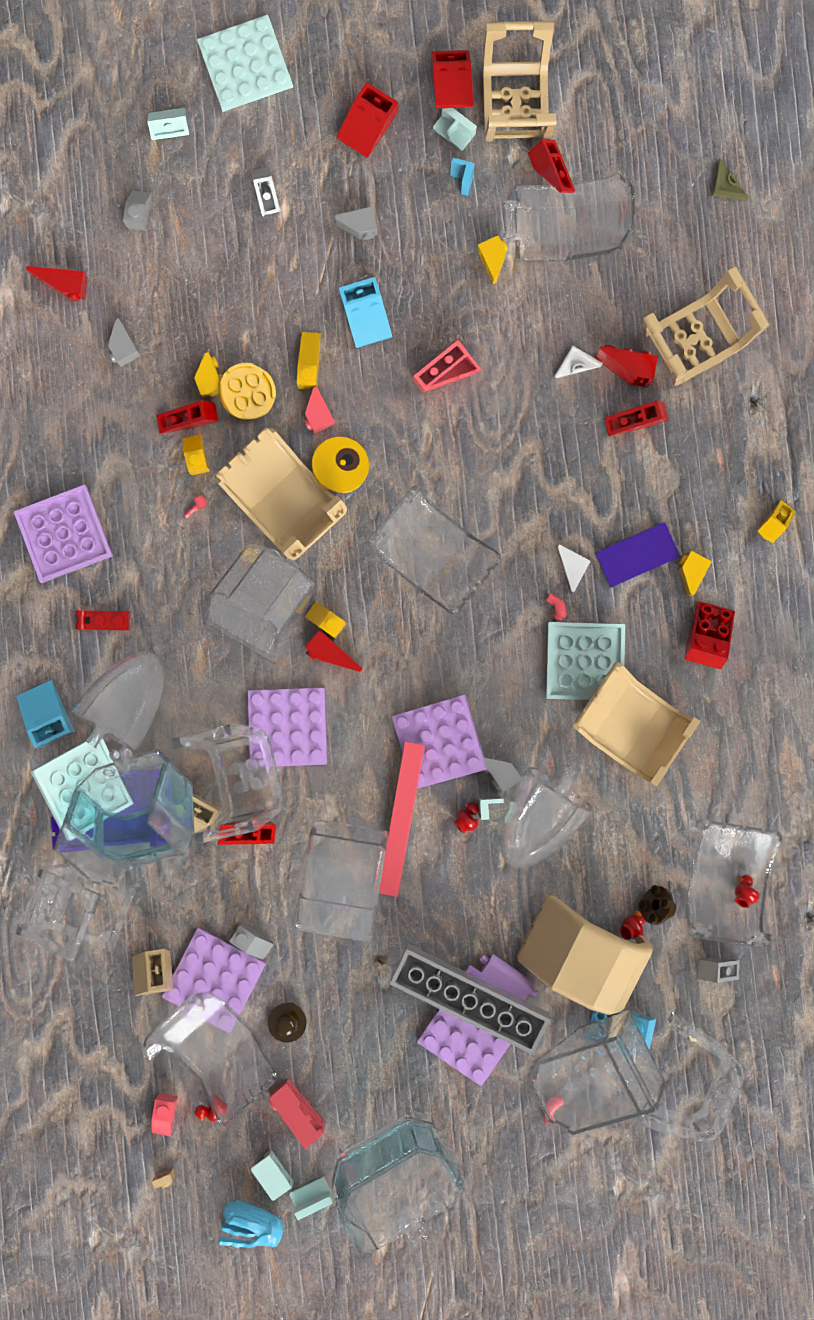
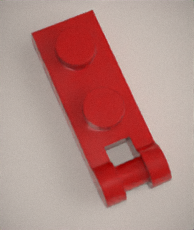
(103, 620)

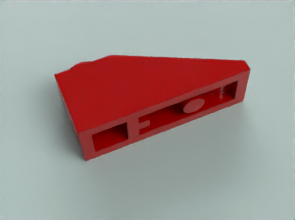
(550, 165)
(66, 282)
(187, 417)
(637, 418)
(327, 651)
(263, 835)

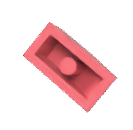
(317, 413)
(164, 1114)

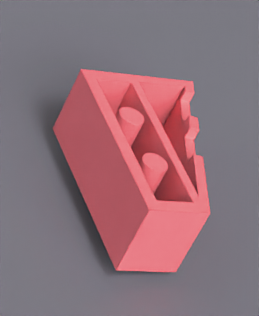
(446, 368)
(297, 1113)

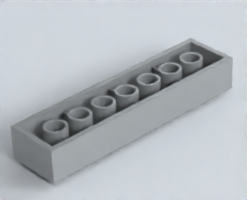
(470, 999)

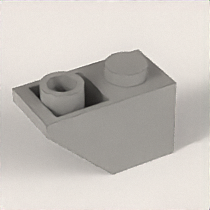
(503, 773)

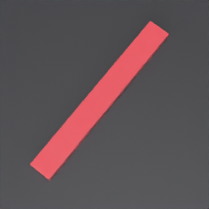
(401, 818)

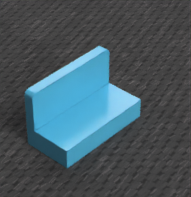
(464, 171)

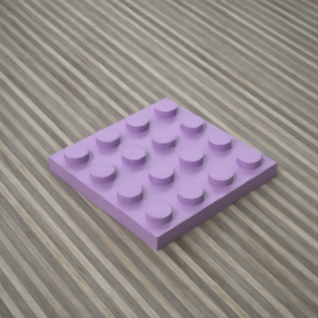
(63, 533)
(293, 723)
(448, 738)
(216, 968)

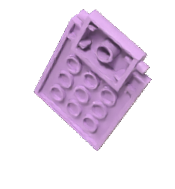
(464, 1045)

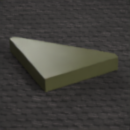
(727, 185)

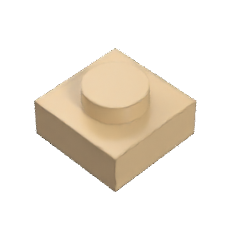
(164, 1179)

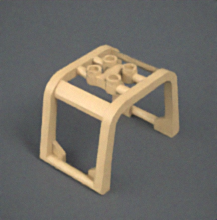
(521, 115)
(653, 328)

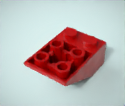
(452, 79)
(367, 120)
(630, 366)
(710, 635)

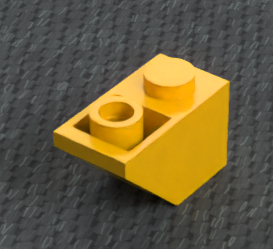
(207, 377)

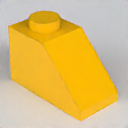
(492, 256)
(195, 455)
(776, 521)
(692, 571)
(325, 620)

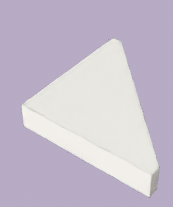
(576, 362)
(573, 565)

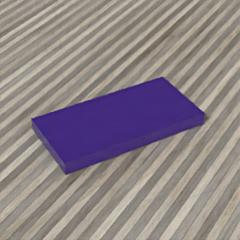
(637, 554)

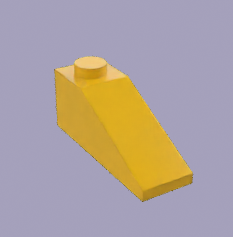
(308, 361)

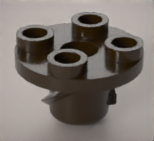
(657, 905)
(287, 1022)

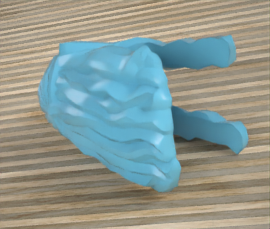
(250, 1222)

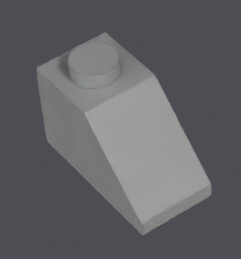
(265, 191)
(137, 210)
(358, 223)
(121, 345)
(251, 941)
(718, 969)

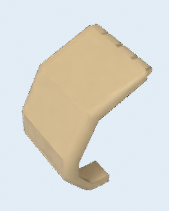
(280, 494)
(634, 725)
(582, 958)

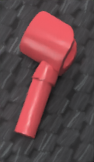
(200, 503)

